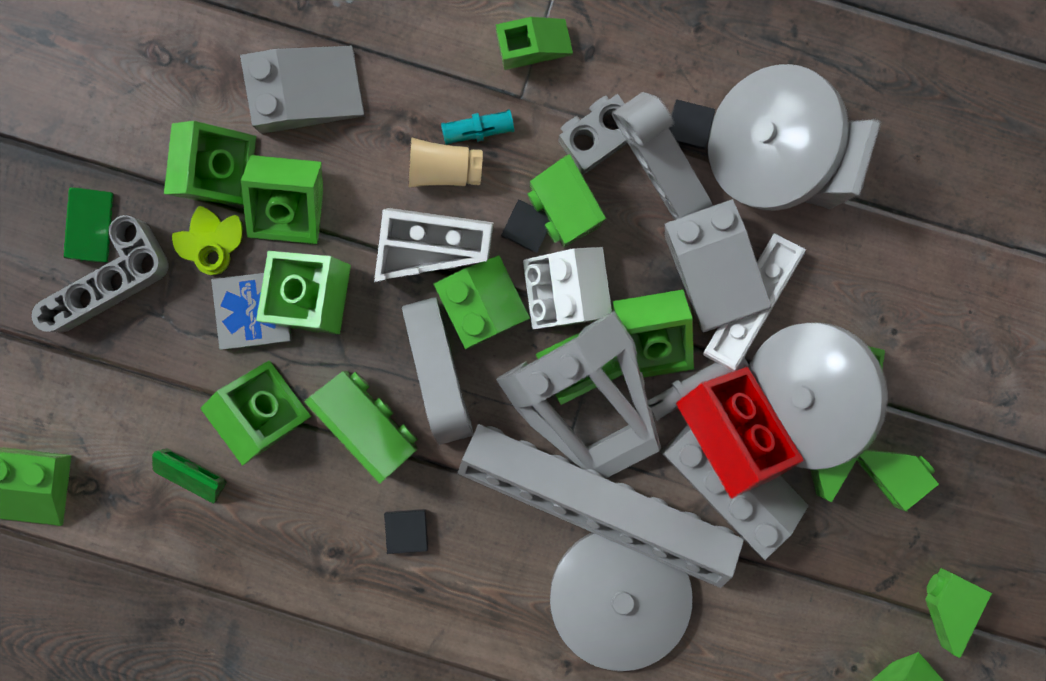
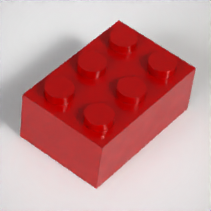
(739, 431)

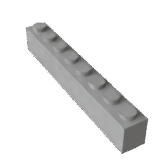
(601, 506)

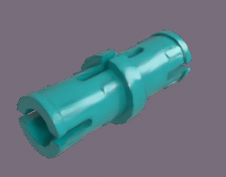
(477, 127)

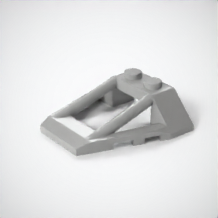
(584, 356)

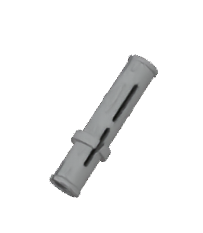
(666, 401)

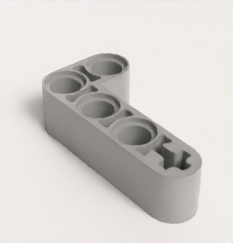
(646, 129)
(99, 281)
(436, 371)

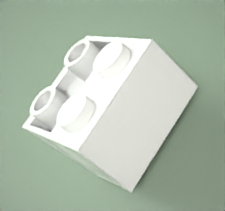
(567, 287)

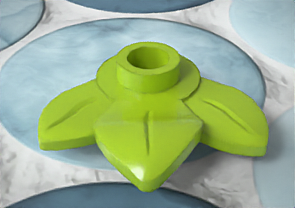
(209, 235)

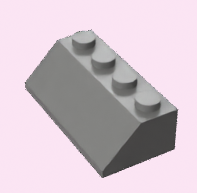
(759, 516)

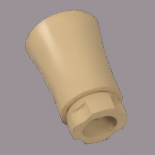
(443, 164)

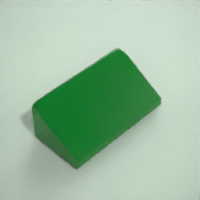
(88, 225)
(188, 474)

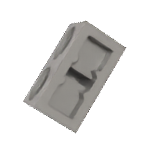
(604, 140)

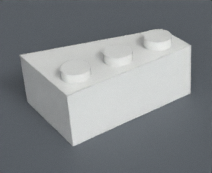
(428, 242)

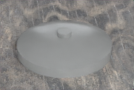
(778, 137)
(823, 391)
(618, 604)

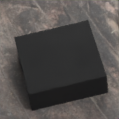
(691, 124)
(526, 226)
(406, 531)

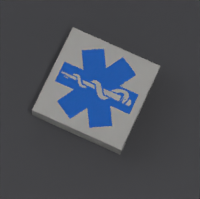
(236, 313)

